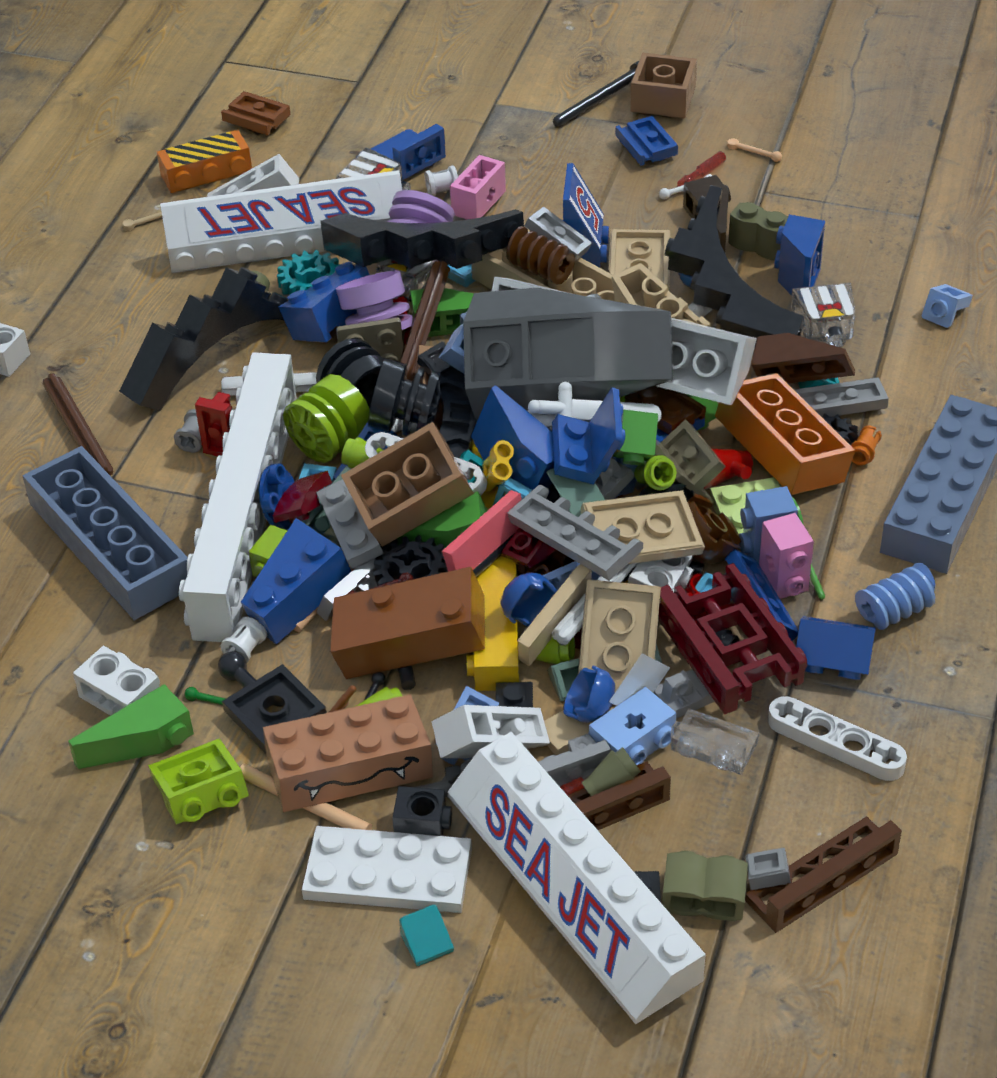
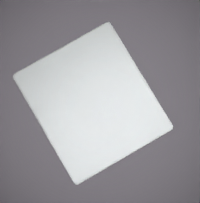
(644, 673)

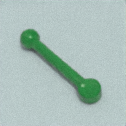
(192, 694)

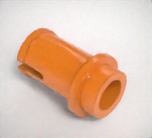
(866, 445)

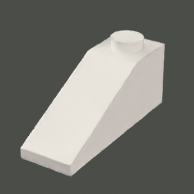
(269, 174)
(475, 726)

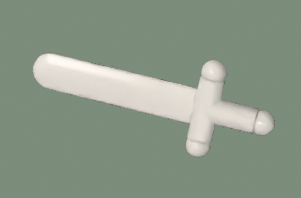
(581, 408)

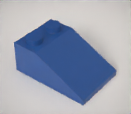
(530, 439)

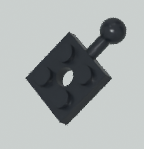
(275, 688)

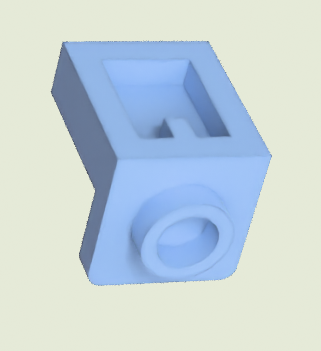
(943, 304)

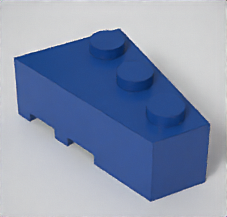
(317, 310)
(294, 580)

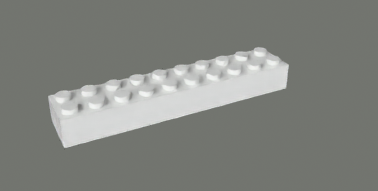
(234, 518)

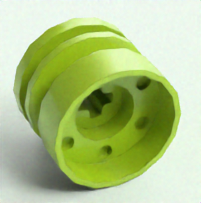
(326, 417)

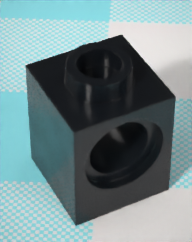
(421, 811)

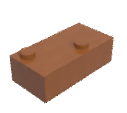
(408, 623)

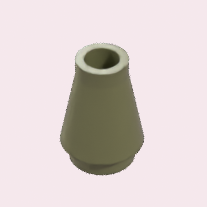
(612, 771)

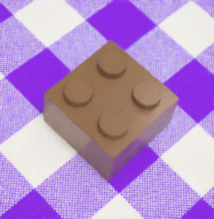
(663, 85)

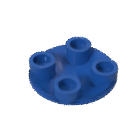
(272, 485)

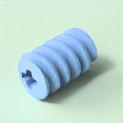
(897, 596)

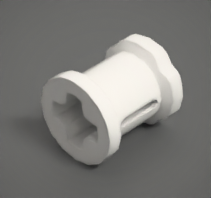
(440, 180)
(245, 638)

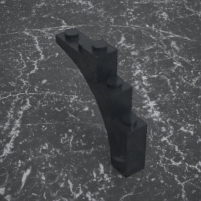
(414, 244)
(717, 284)
(202, 322)

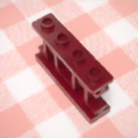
(708, 654)

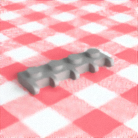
(573, 534)

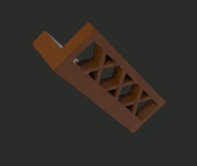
(626, 799)
(826, 878)

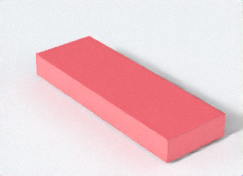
(483, 535)

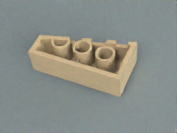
(643, 288)

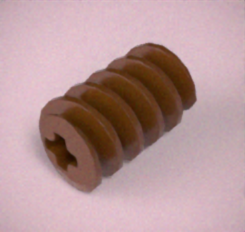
(540, 256)

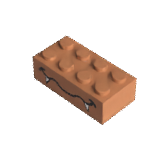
(347, 752)

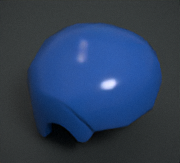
(526, 597)
(589, 695)

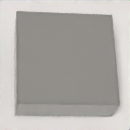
(768, 868)

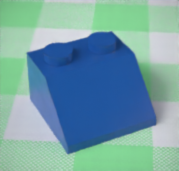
(800, 252)
(836, 646)

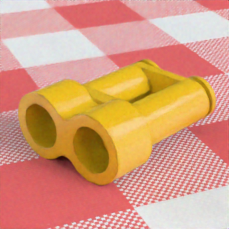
(497, 466)

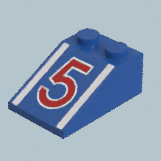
(585, 216)

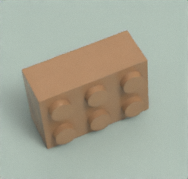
(407, 484)

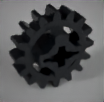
(411, 557)

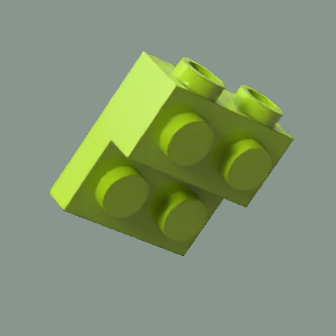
(199, 781)

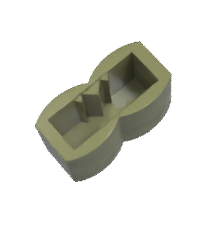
(755, 229)
(705, 886)

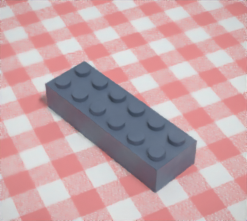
(944, 486)
(107, 531)

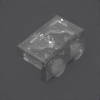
(713, 741)

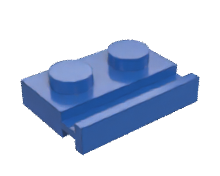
(646, 140)

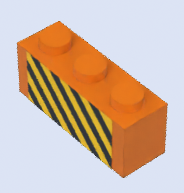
(204, 161)

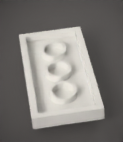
(387, 869)

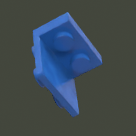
(414, 150)
(585, 447)

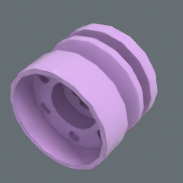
(419, 207)
(374, 298)

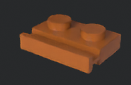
(256, 113)

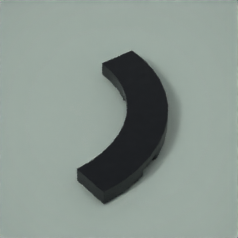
(457, 412)

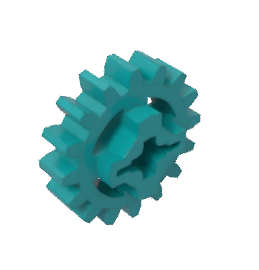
(304, 269)

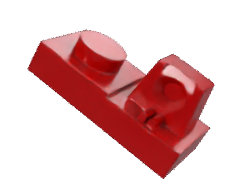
(213, 422)

